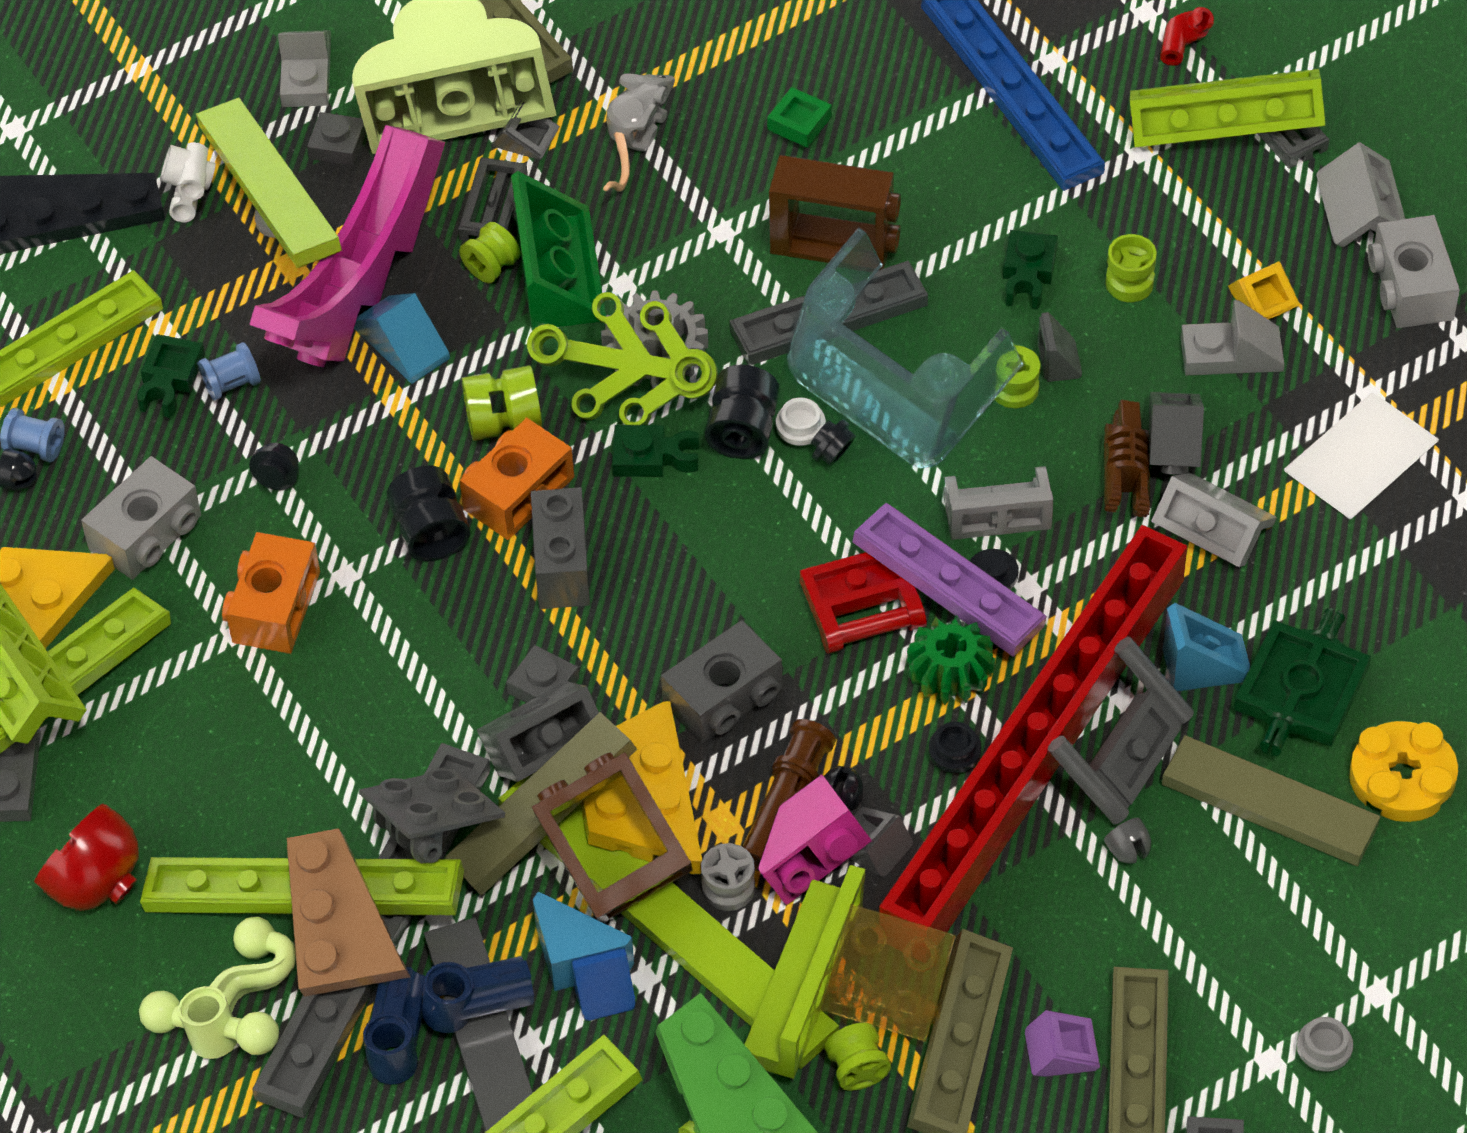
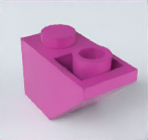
(809, 839)

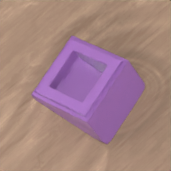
(1061, 1044)

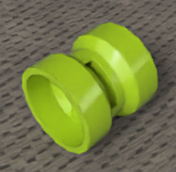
(1131, 268)

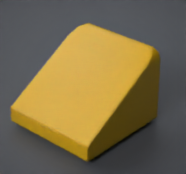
(1266, 291)

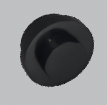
(832, 441)
(275, 466)
(998, 565)
(955, 747)

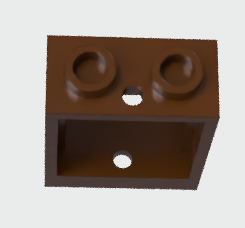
(832, 185)
(639, 883)

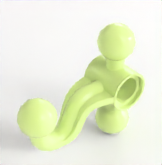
(208, 1009)

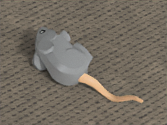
(633, 117)

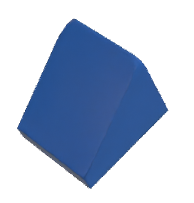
(603, 984)

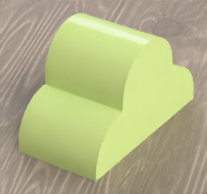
(451, 73)

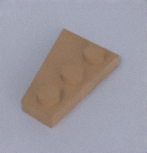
(335, 919)

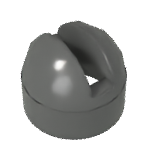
(1129, 841)

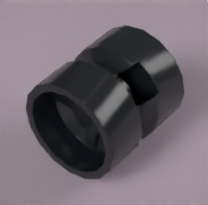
(742, 411)
(428, 513)

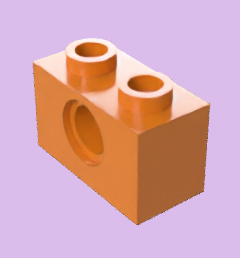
(501, 482)
(272, 618)

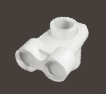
(191, 176)

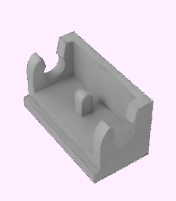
(999, 507)

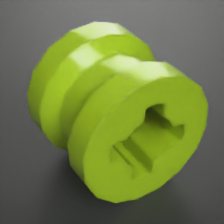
(489, 252)
(1023, 386)
(857, 1056)

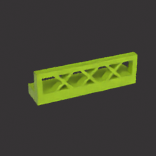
(1227, 108)
(29, 678)
(802, 975)

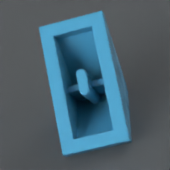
(403, 335)
(1202, 651)
(573, 935)

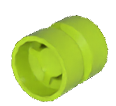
(518, 399)

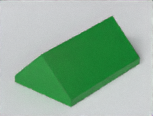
(556, 254)

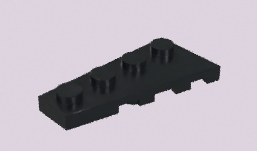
(73, 206)

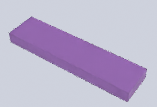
(949, 579)

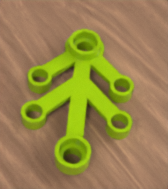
(631, 363)

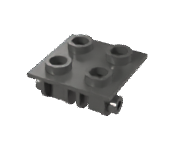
(426, 806)

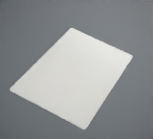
(1361, 455)

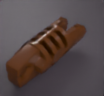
(1126, 460)

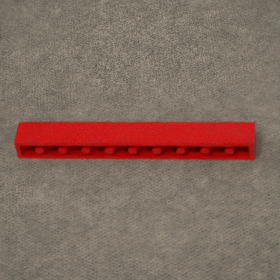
(1018, 760)

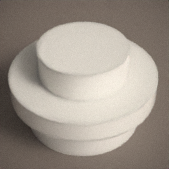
(799, 421)

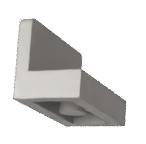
(1358, 193)
(1211, 518)

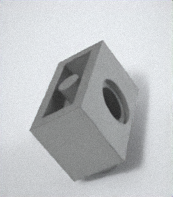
(1414, 271)
(142, 517)

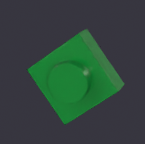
(799, 117)

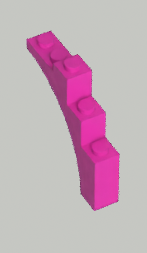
(386, 218)

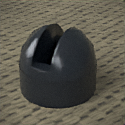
(16, 470)
(853, 788)

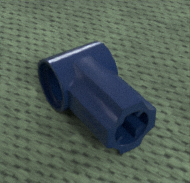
(477, 991)
(395, 1024)

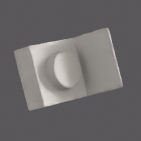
(305, 68)
(1241, 346)

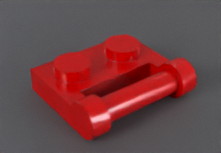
(856, 585)

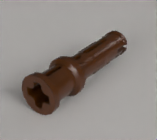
(791, 774)

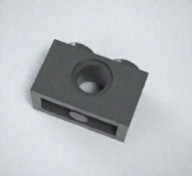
(560, 548)
(731, 658)
(537, 730)

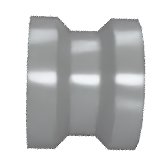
(735, 865)

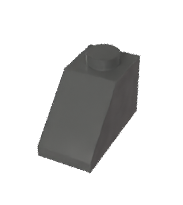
(1175, 431)

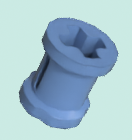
(229, 371)
(32, 434)

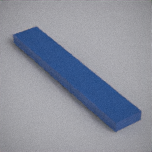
(1016, 90)

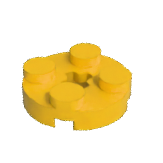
(1408, 744)

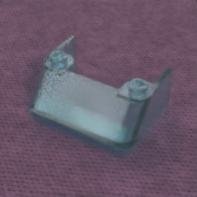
(909, 413)

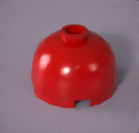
(92, 863)

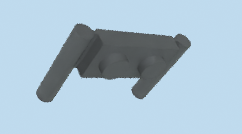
(1134, 743)

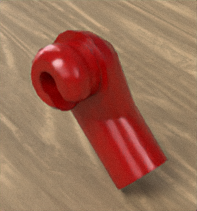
(1183, 31)

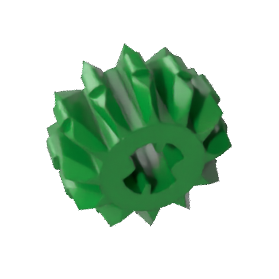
(950, 660)

